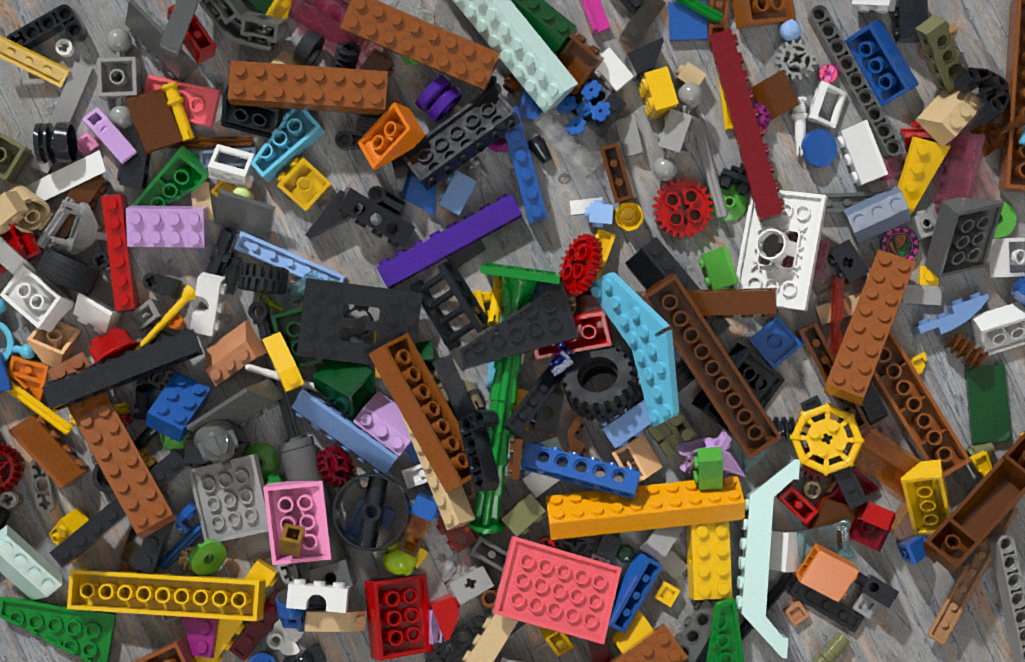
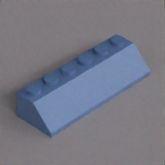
(344, 430)

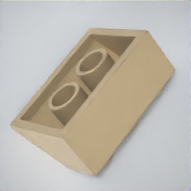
(949, 114)

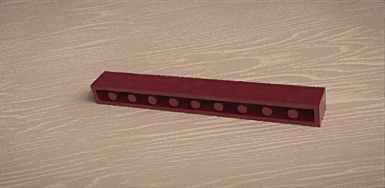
(745, 125)

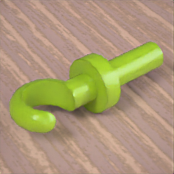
(271, 304)

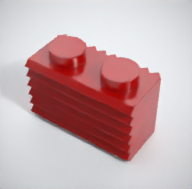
(797, 503)

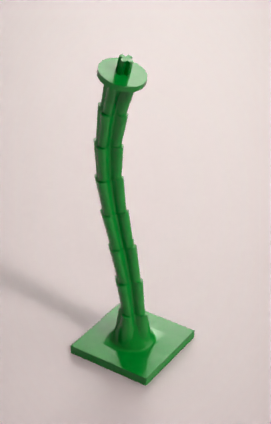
(517, 291)

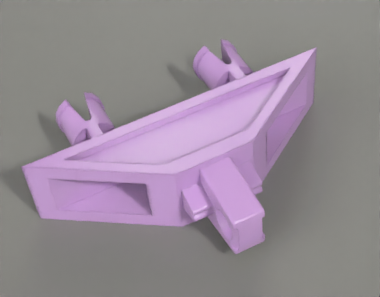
(730, 462)

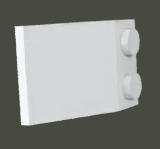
(1007, 257)
(36, 298)

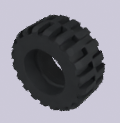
(608, 402)

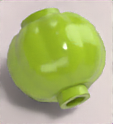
(399, 562)

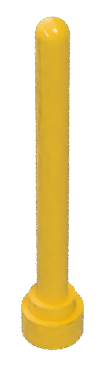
(188, 295)

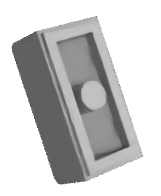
(629, 136)

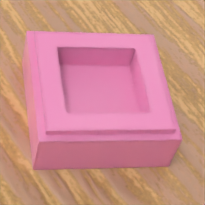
(87, 144)

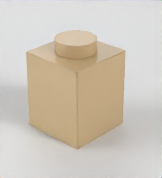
(689, 74)

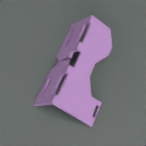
(433, 631)

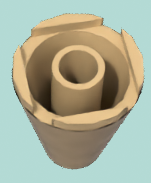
(39, 210)

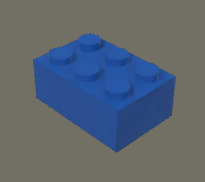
(177, 406)

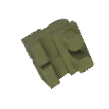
(681, 432)

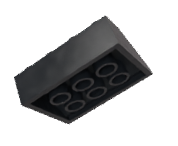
(758, 375)

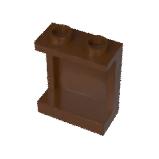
(580, 60)

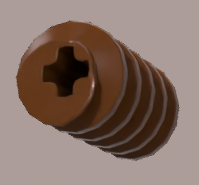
(966, 350)

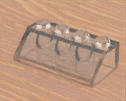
(570, 147)

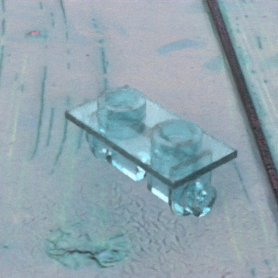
(295, 291)

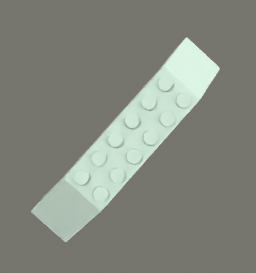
(756, 554)

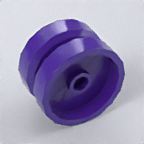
(439, 98)

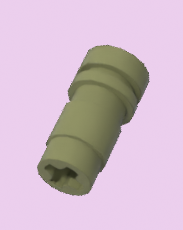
(833, 649)

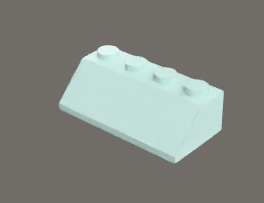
(26, 566)

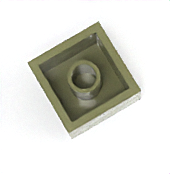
(12, 158)
(523, 514)

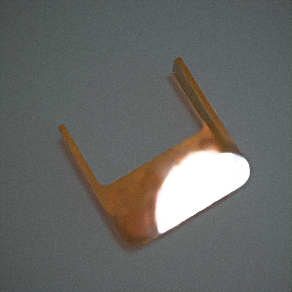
(884, 462)

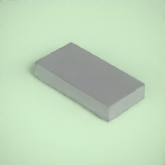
(922, 295)

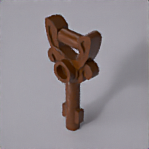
(997, 133)

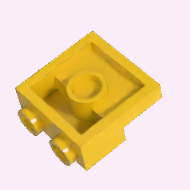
(302, 182)

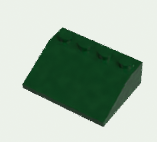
(547, 22)

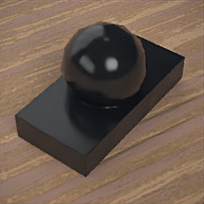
(311, 654)

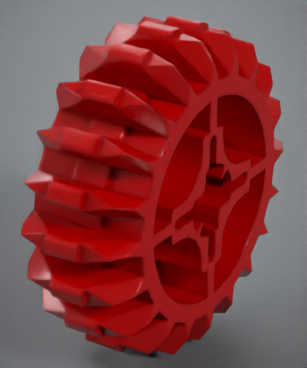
(12, 460)

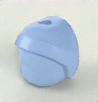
(790, 30)

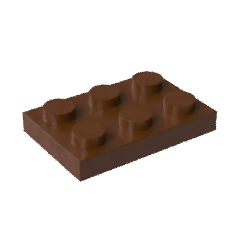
(514, 464)

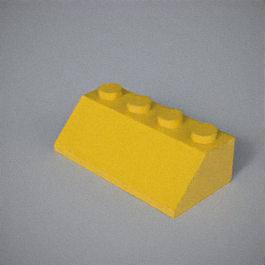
(926, 496)

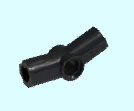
(222, 251)

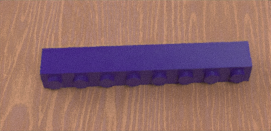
(449, 241)

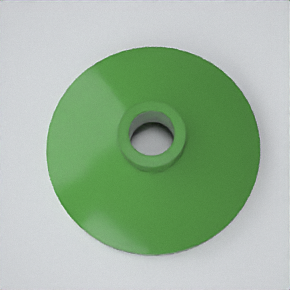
(738, 206)
(268, 456)

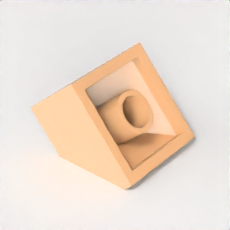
(56, 345)

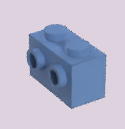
(457, 193)

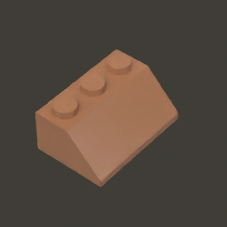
(232, 353)

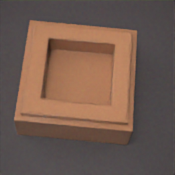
(796, 613)

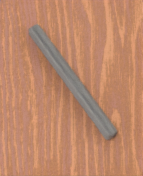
(709, 168)

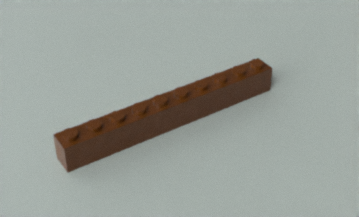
(716, 302)

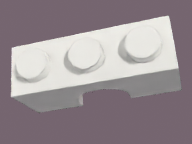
(212, 289)
(335, 595)

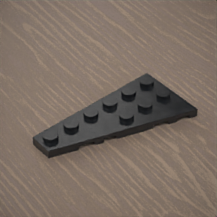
(532, 327)

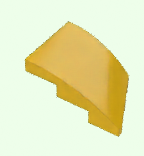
(637, 630)

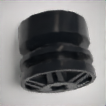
(55, 142)

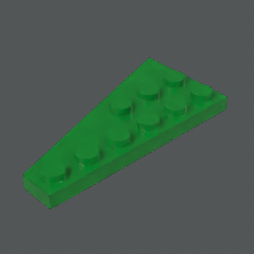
(74, 631)
(725, 634)

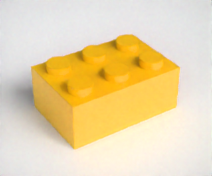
(658, 93)

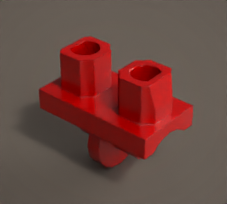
(920, 132)

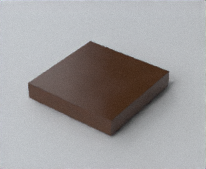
(776, 94)
(831, 512)

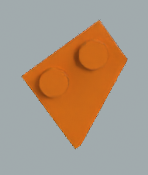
(29, 374)

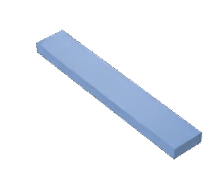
(281, 258)

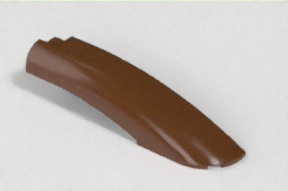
(980, 511)

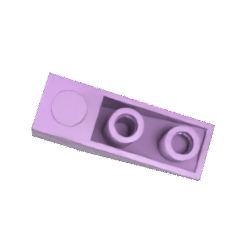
(109, 135)

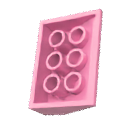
(300, 505)

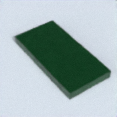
(988, 404)

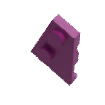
(201, 635)

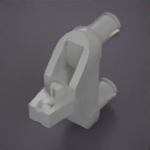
(84, 230)

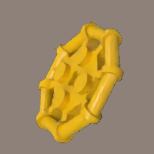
(837, 443)

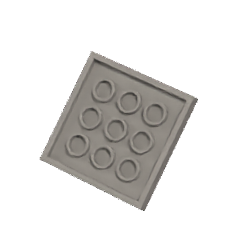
(230, 500)

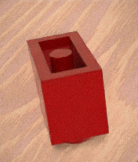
(446, 613)

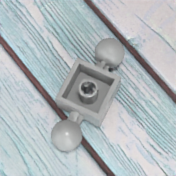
(112, 69)
(678, 131)

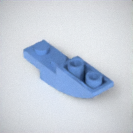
(957, 314)

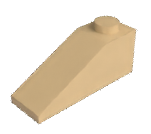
(326, 621)

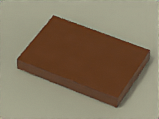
(153, 121)

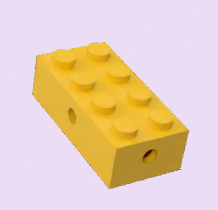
(709, 561)

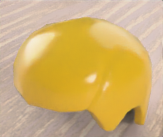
(629, 216)

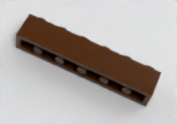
(822, 362)

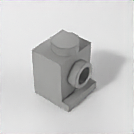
(917, 223)

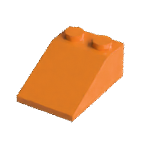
(391, 136)

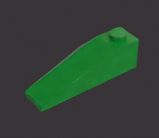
(177, 178)

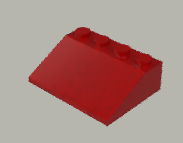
(398, 616)

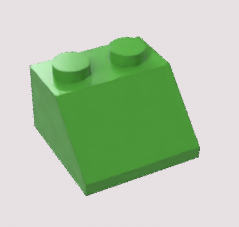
(718, 268)

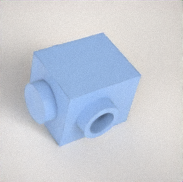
(599, 213)

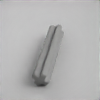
(54, 225)

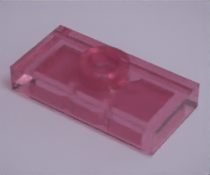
(894, 166)

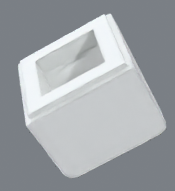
(30, 79)

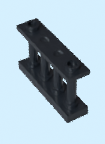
(465, 297)

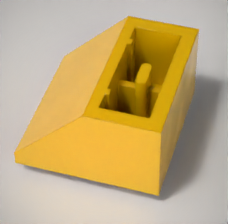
(67, 526)

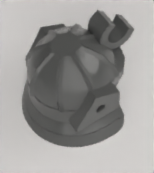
(217, 442)

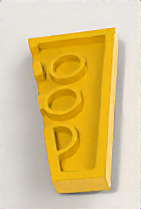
(919, 168)

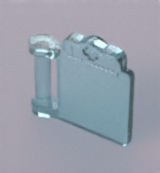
(825, 537)

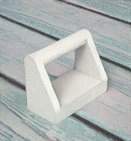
(817, 101)
(229, 173)

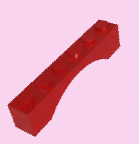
(122, 277)

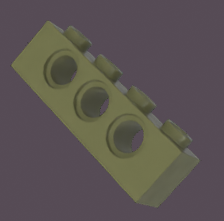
(940, 51)

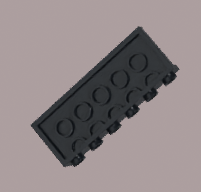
(461, 137)

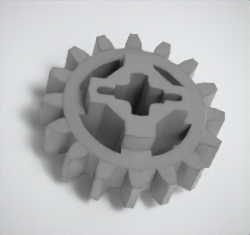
(792, 53)

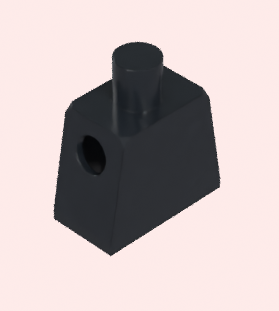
(883, 592)

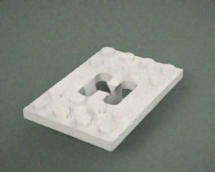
(802, 215)

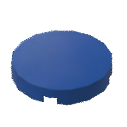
(819, 148)

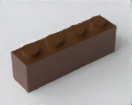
(85, 192)

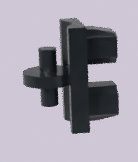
(737, 176)

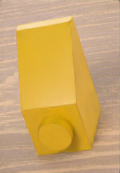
(557, 641)

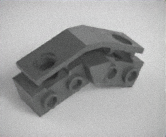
(253, 25)

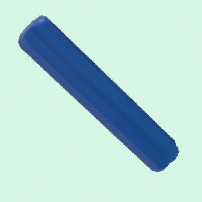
(183, 544)

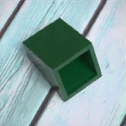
(345, 385)

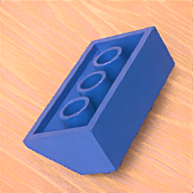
(881, 62)

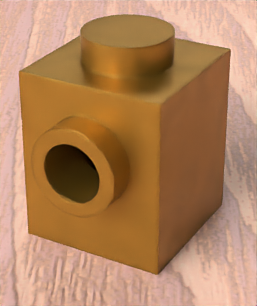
(292, 539)

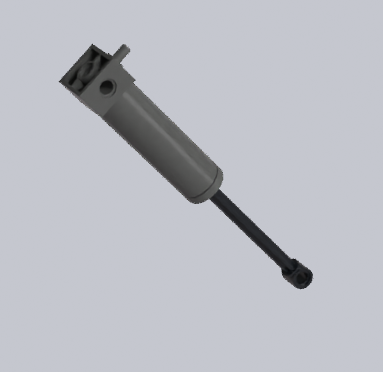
(299, 464)

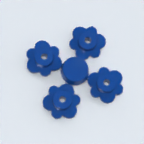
(584, 108)

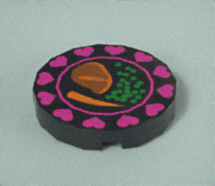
(900, 242)

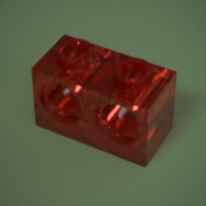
(452, 533)

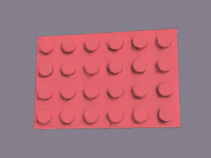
(557, 590)

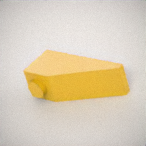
(283, 362)

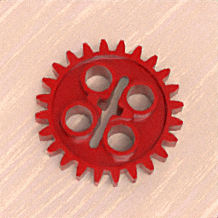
(699, 205)
(575, 271)

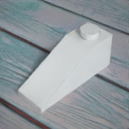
(540, 483)

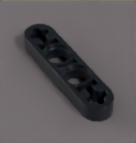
(455, 642)

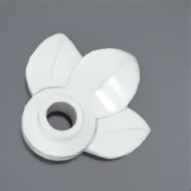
(287, 637)

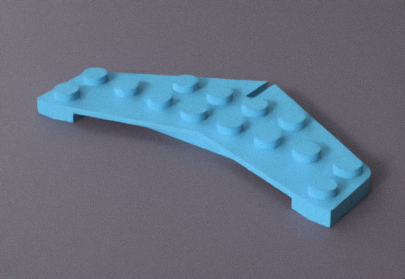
(651, 351)

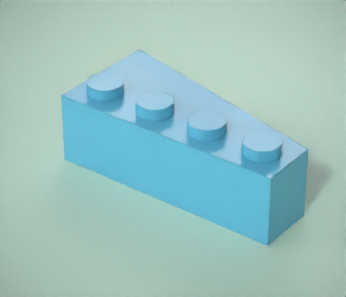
(288, 141)

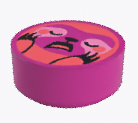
(827, 73)

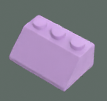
(384, 422)

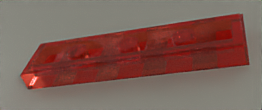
(836, 314)

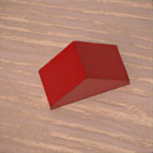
(875, 515)

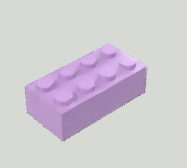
(167, 226)

